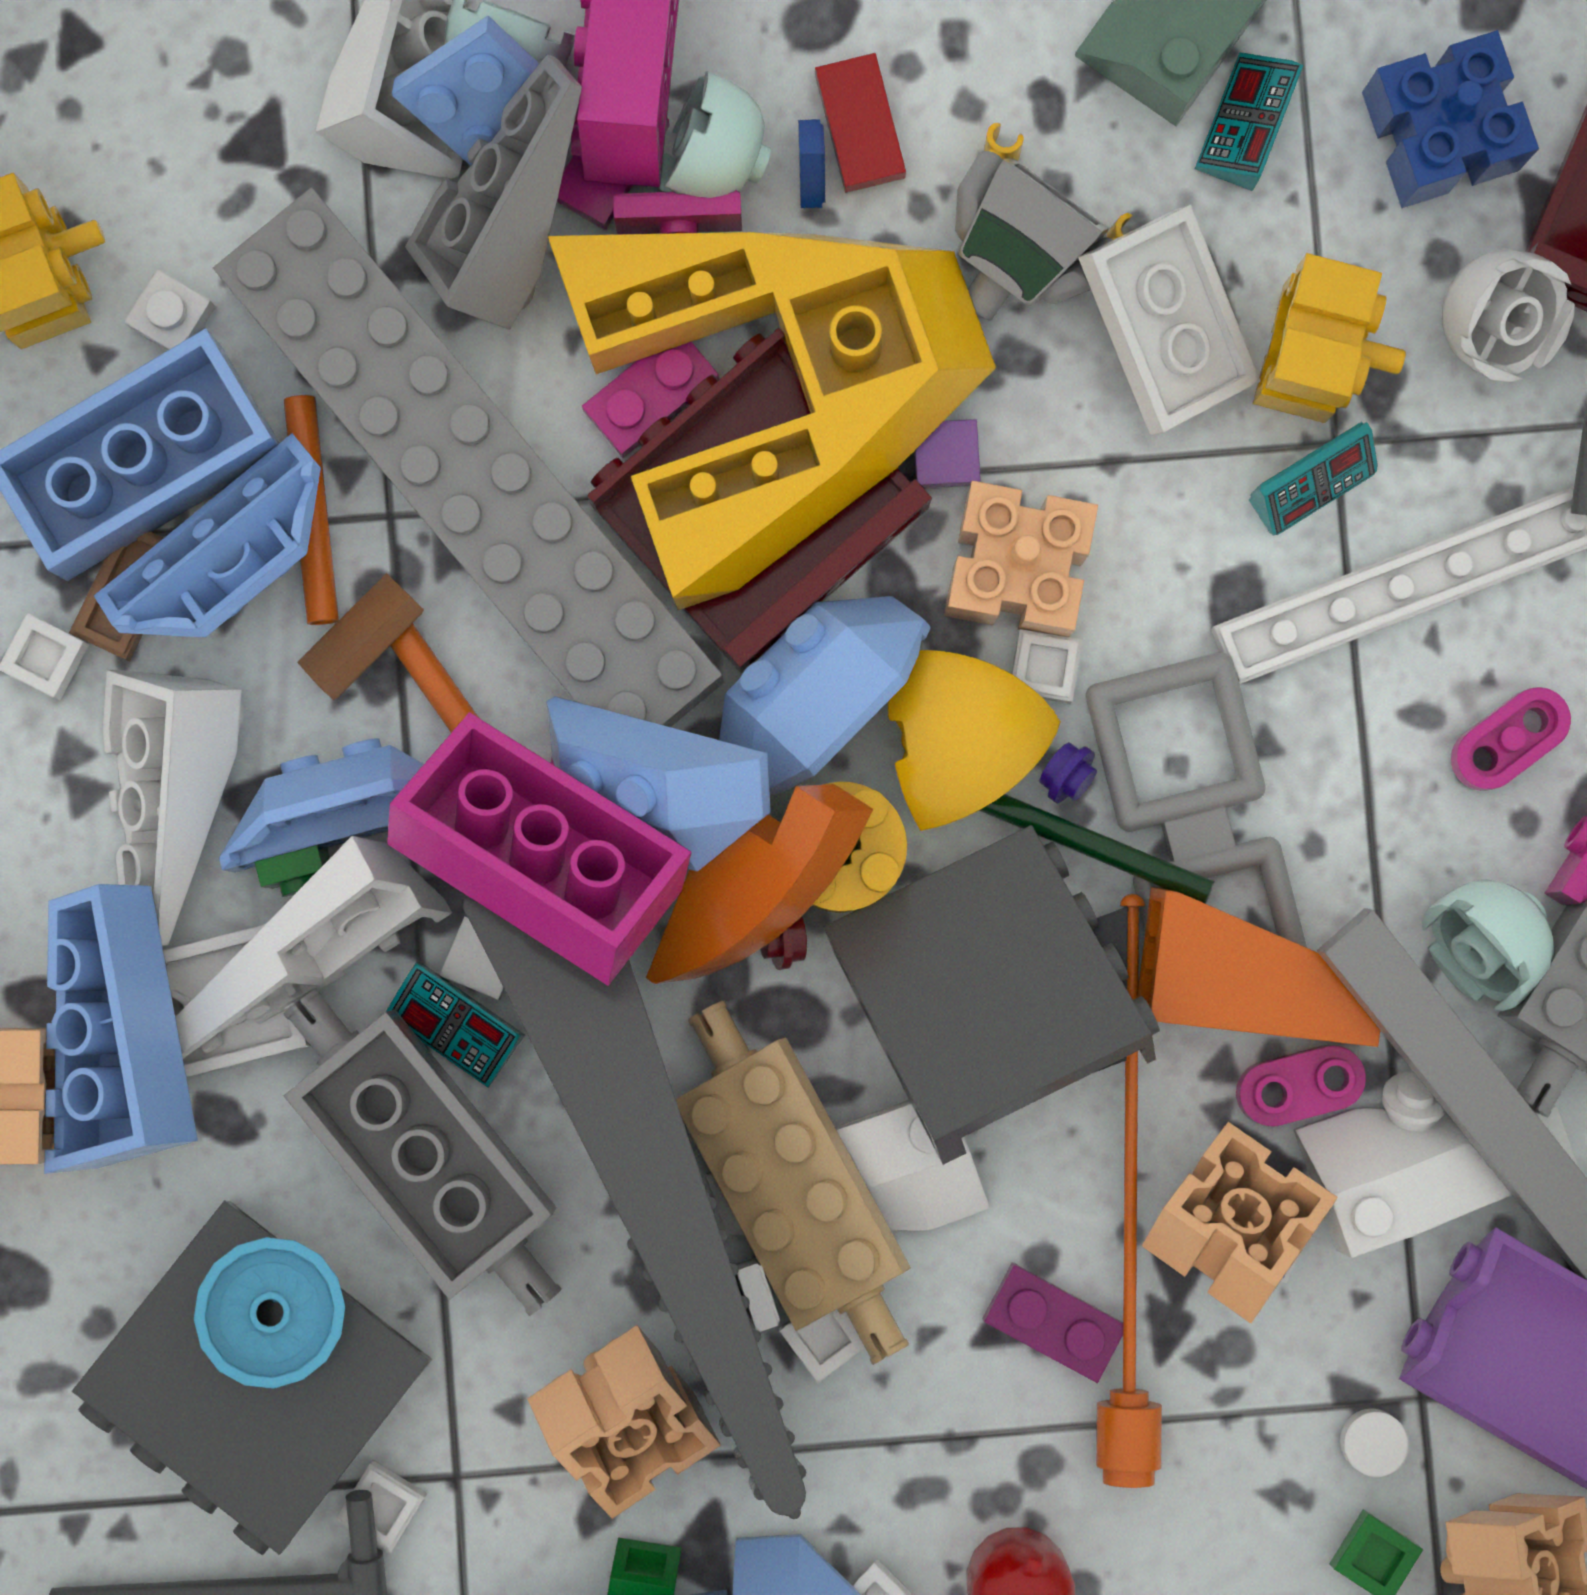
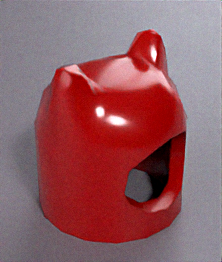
(1018, 1564)

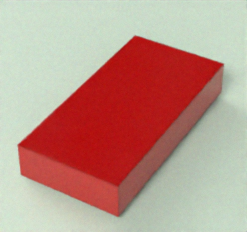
(860, 122)

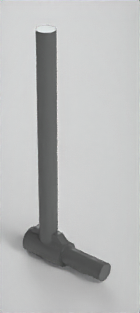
(358, 1575)

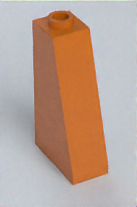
(1237, 977)

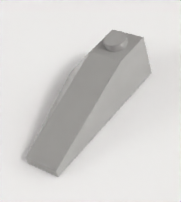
(491, 229)

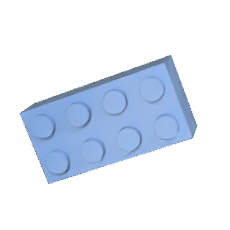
(133, 455)

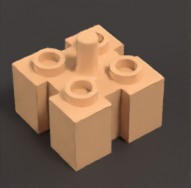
(1020, 559)
(25, 1075)
(1239, 1221)
(623, 1421)
(1520, 1547)

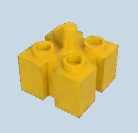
(37, 283)
(1321, 340)

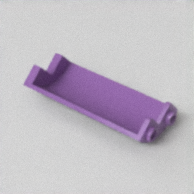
(1509, 1350)

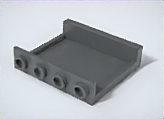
(989, 987)
(242, 1447)

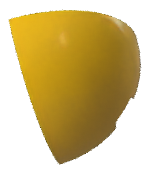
(965, 735)

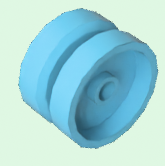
(287, 1276)

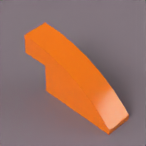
(759, 884)

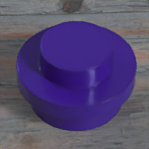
(1068, 773)

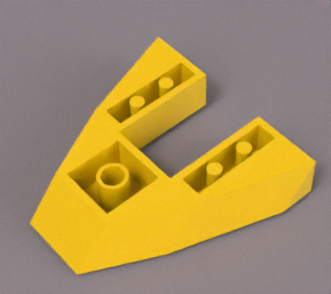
(876, 343)

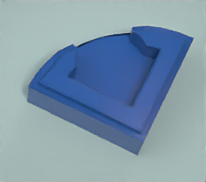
(811, 163)

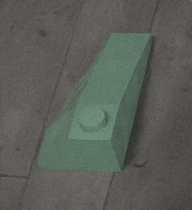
(1165, 47)

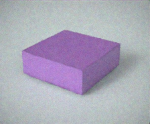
(949, 456)

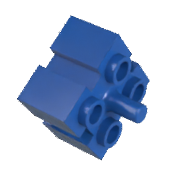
(1449, 119)

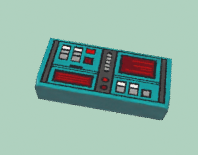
(1248, 119)
(1316, 479)
(455, 1024)

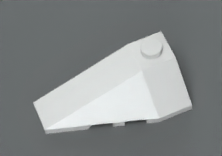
(359, 101)
(173, 762)
(900, 1172)
(1398, 1179)

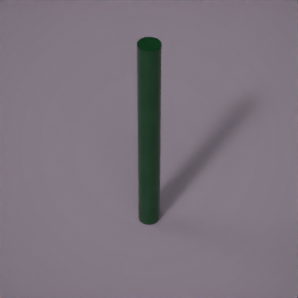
(1101, 847)

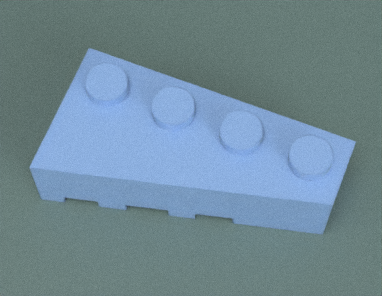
(112, 1033)

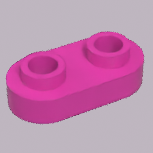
(1509, 741)
(1302, 1085)

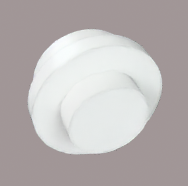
(1410, 1103)

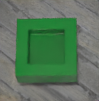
(291, 869)
(1375, 1556)
(644, 1568)

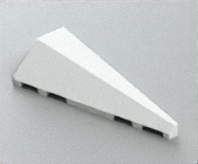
(322, 930)

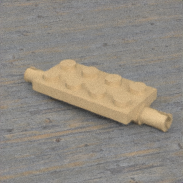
(792, 1184)

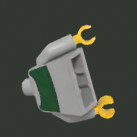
(1022, 232)

